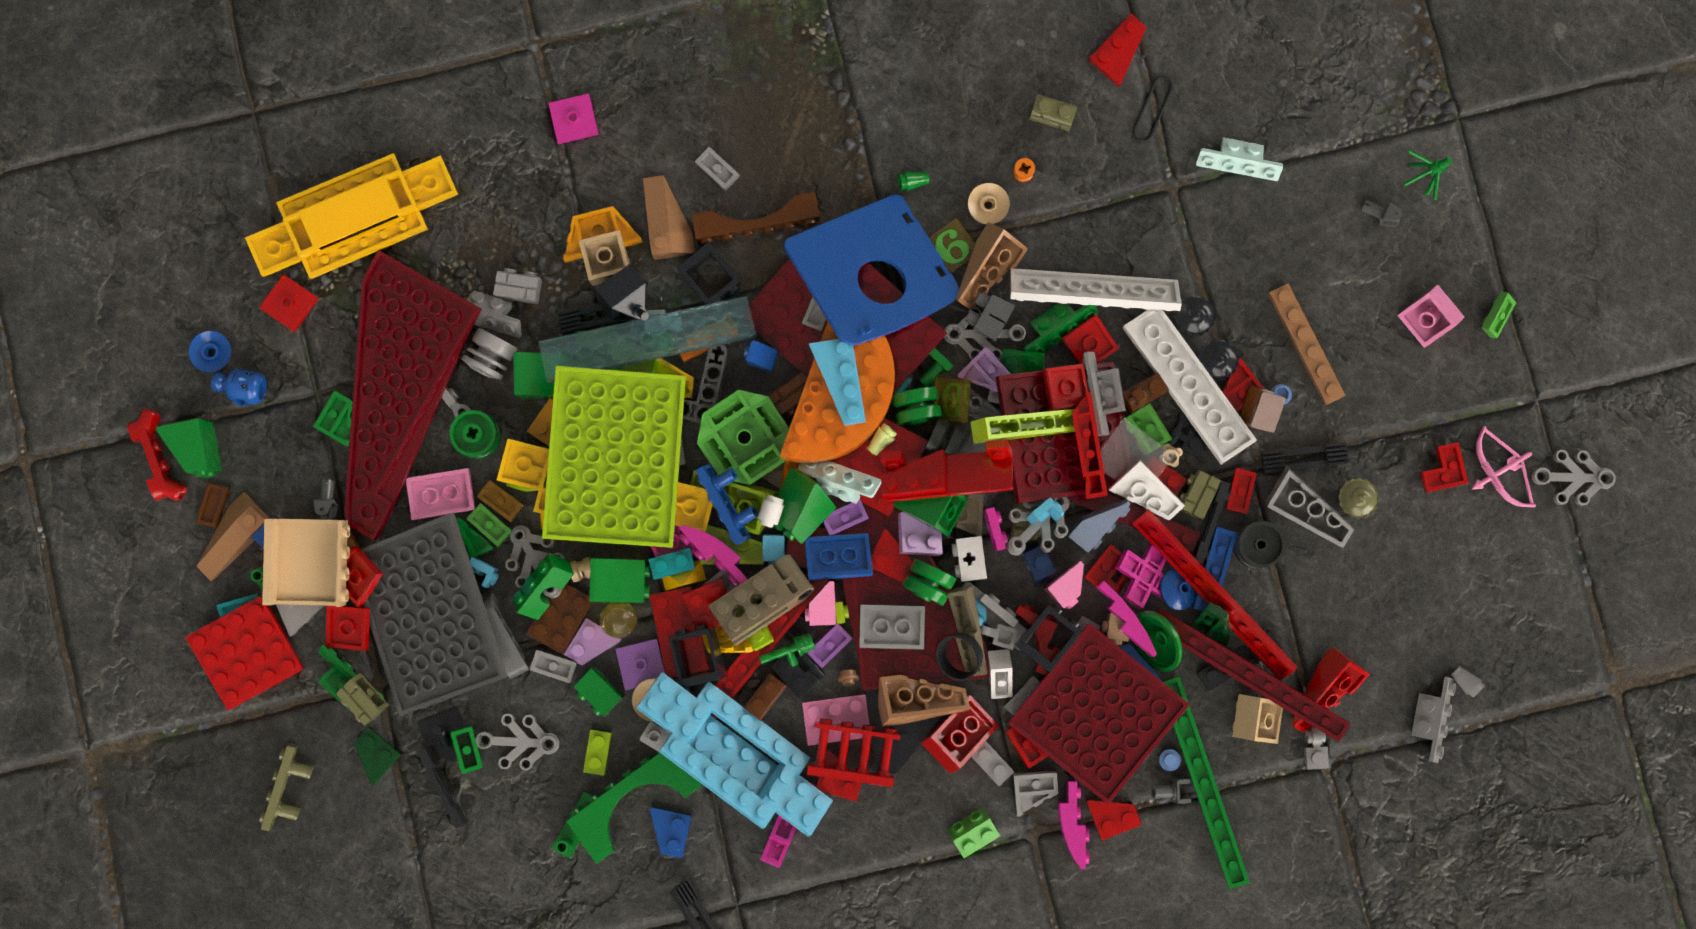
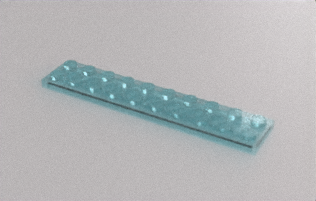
(650, 338)

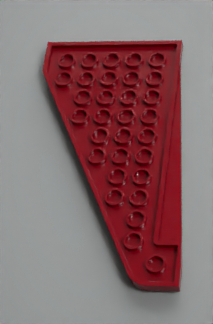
(404, 360)
(885, 590)

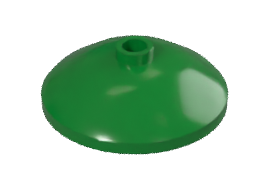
(1164, 639)

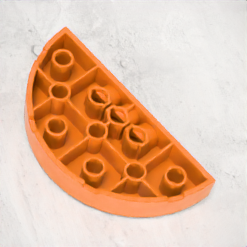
(817, 427)

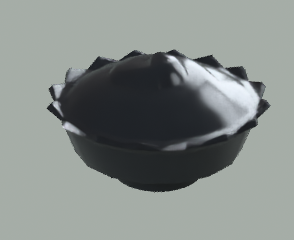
(1195, 315)
(1219, 358)

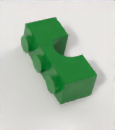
(549, 573)

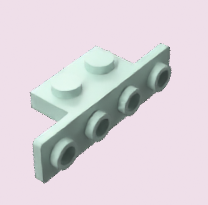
(1240, 158)
(841, 480)

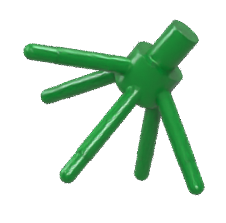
(1435, 168)

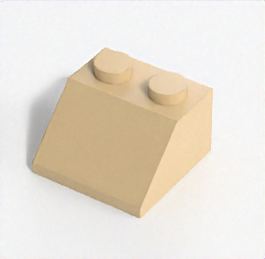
(604, 256)
(1257, 719)

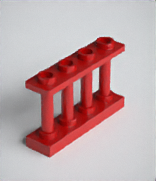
(861, 773)

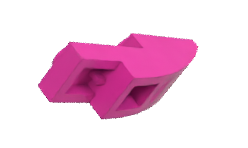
(709, 547)
(1074, 833)

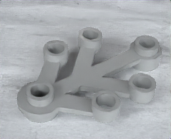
(978, 337)
(1576, 476)
(1032, 529)
(532, 556)
(522, 742)

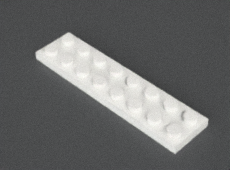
(1095, 289)
(1190, 384)

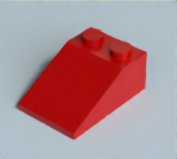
(959, 736)

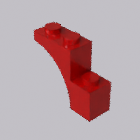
(1042, 634)

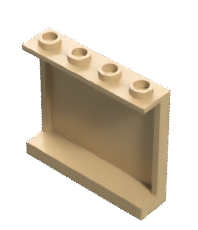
(305, 562)

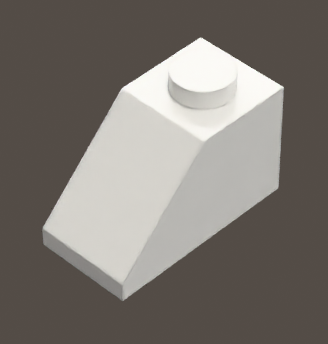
(1000, 674)

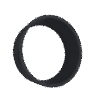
(945, 665)

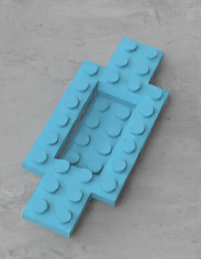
(728, 762)

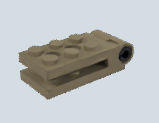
(779, 588)

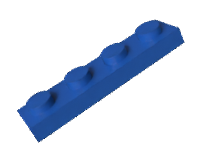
(1218, 559)

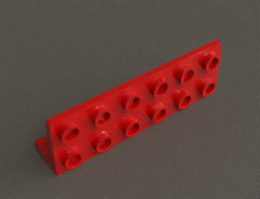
(965, 472)

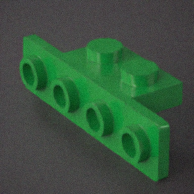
(1055, 324)
(338, 675)

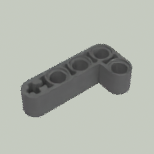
(708, 383)
(511, 653)

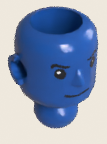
(241, 386)

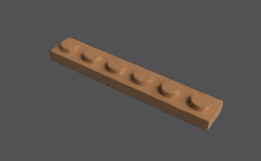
(1306, 344)

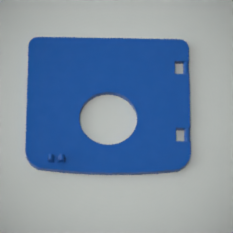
(836, 250)

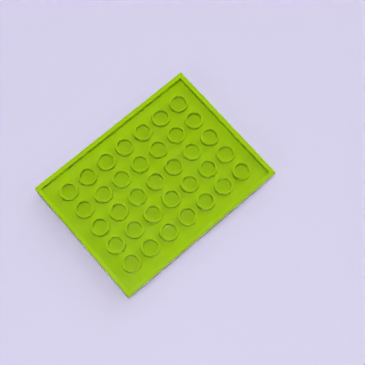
(614, 457)

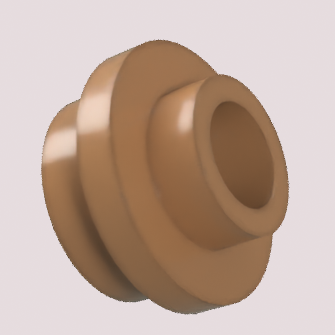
(848, 677)

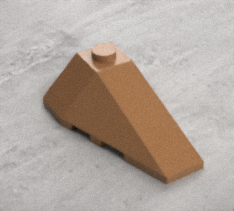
(667, 226)
(992, 257)
(232, 536)
(912, 700)

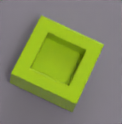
(841, 612)

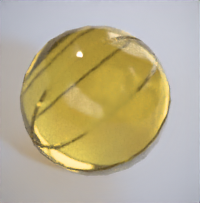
(618, 619)

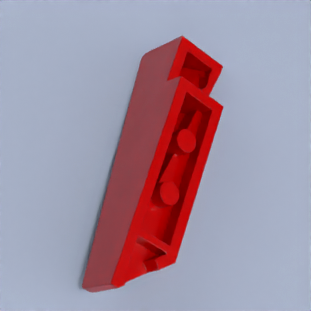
(1089, 448)

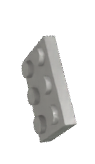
(892, 626)

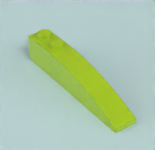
(1022, 425)

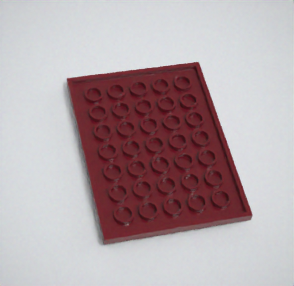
(785, 300)

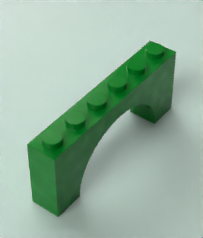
(593, 821)

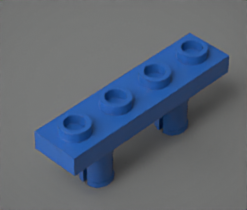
(726, 511)

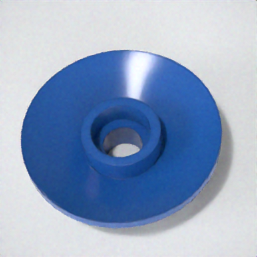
(201, 347)
(1172, 591)

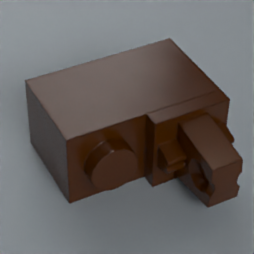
(1144, 393)

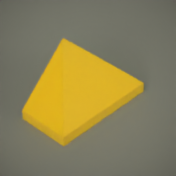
(685, 578)

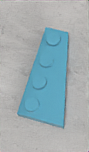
(840, 373)

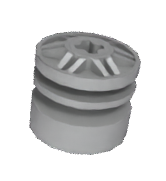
(489, 354)

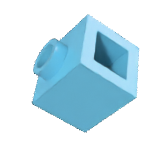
(773, 547)

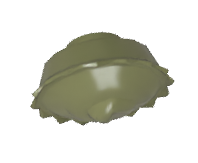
(1358, 498)

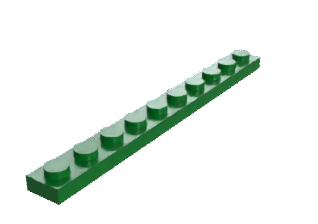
(1208, 793)

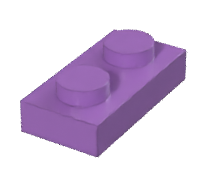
(845, 517)
(830, 645)

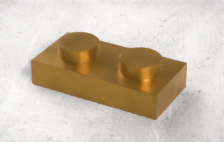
(500, 500)

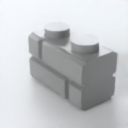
(517, 286)

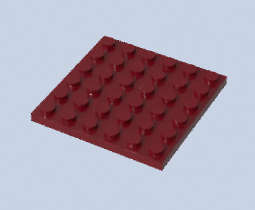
(1047, 463)
(1098, 713)

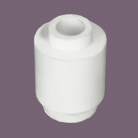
(771, 511)

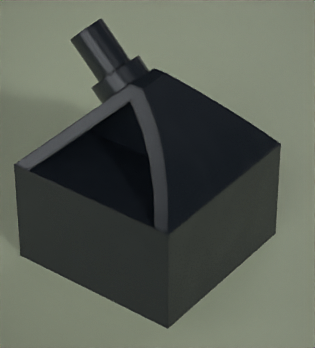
(624, 296)

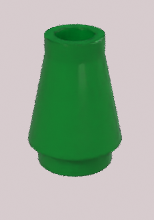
(910, 180)

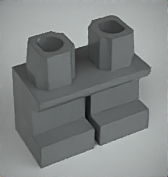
(986, 324)

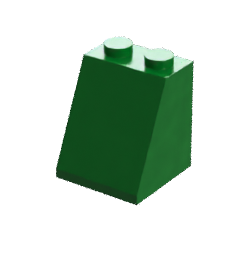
(530, 377)
(193, 446)
(804, 506)
(936, 512)
(619, 580)

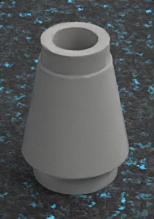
(1468, 682)

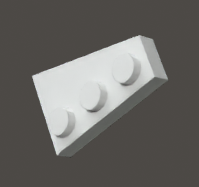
(1146, 489)

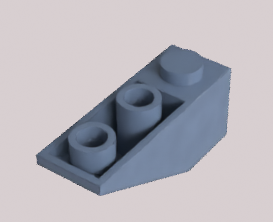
(1094, 525)

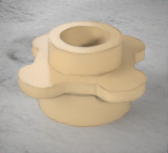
(1176, 451)

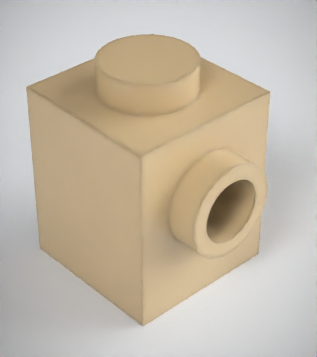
(1110, 629)

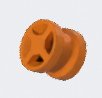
(1021, 173)

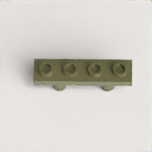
(275, 806)

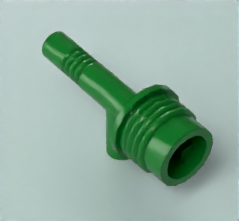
(802, 644)

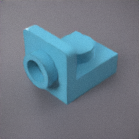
(1048, 508)
(481, 568)

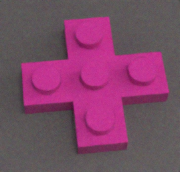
(1144, 575)

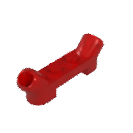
(143, 432)

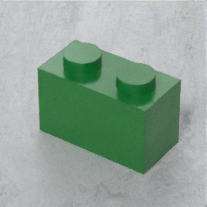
(598, 692)
(465, 749)

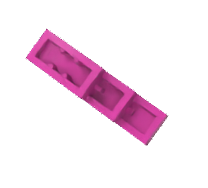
(1131, 625)
(778, 842)

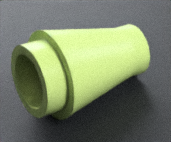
(882, 438)

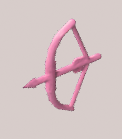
(1512, 464)

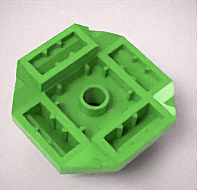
(729, 418)

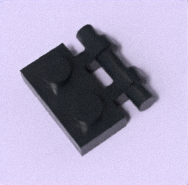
(1192, 441)
(794, 676)

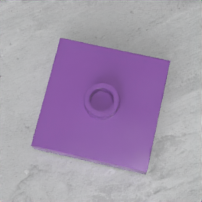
(640, 663)

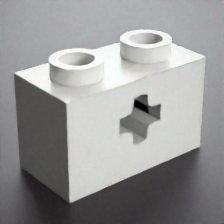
(974, 547)

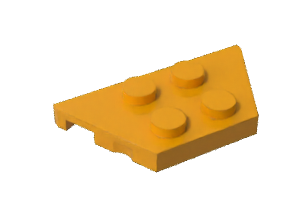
(595, 224)

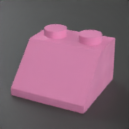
(1431, 316)
(1066, 587)
(822, 607)

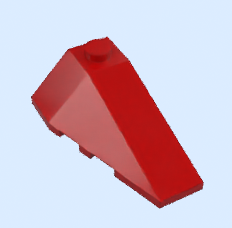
(1331, 681)

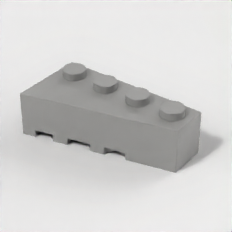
(1304, 506)

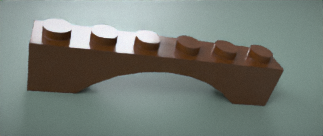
(799, 210)

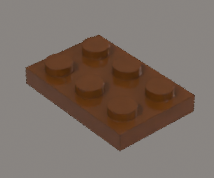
(561, 619)

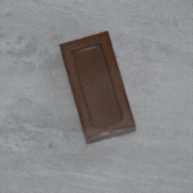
(212, 505)

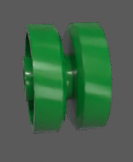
(917, 408)
(463, 431)
(927, 585)

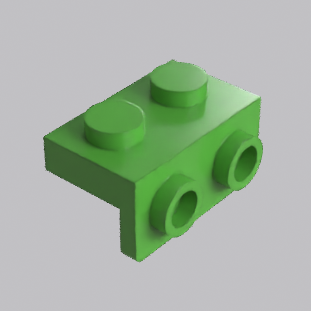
(1149, 422)
(973, 832)

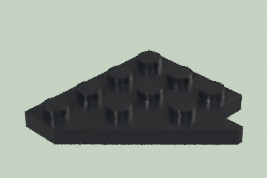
(910, 735)

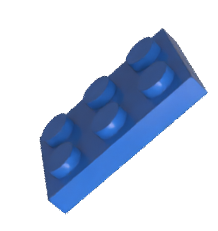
(838, 556)

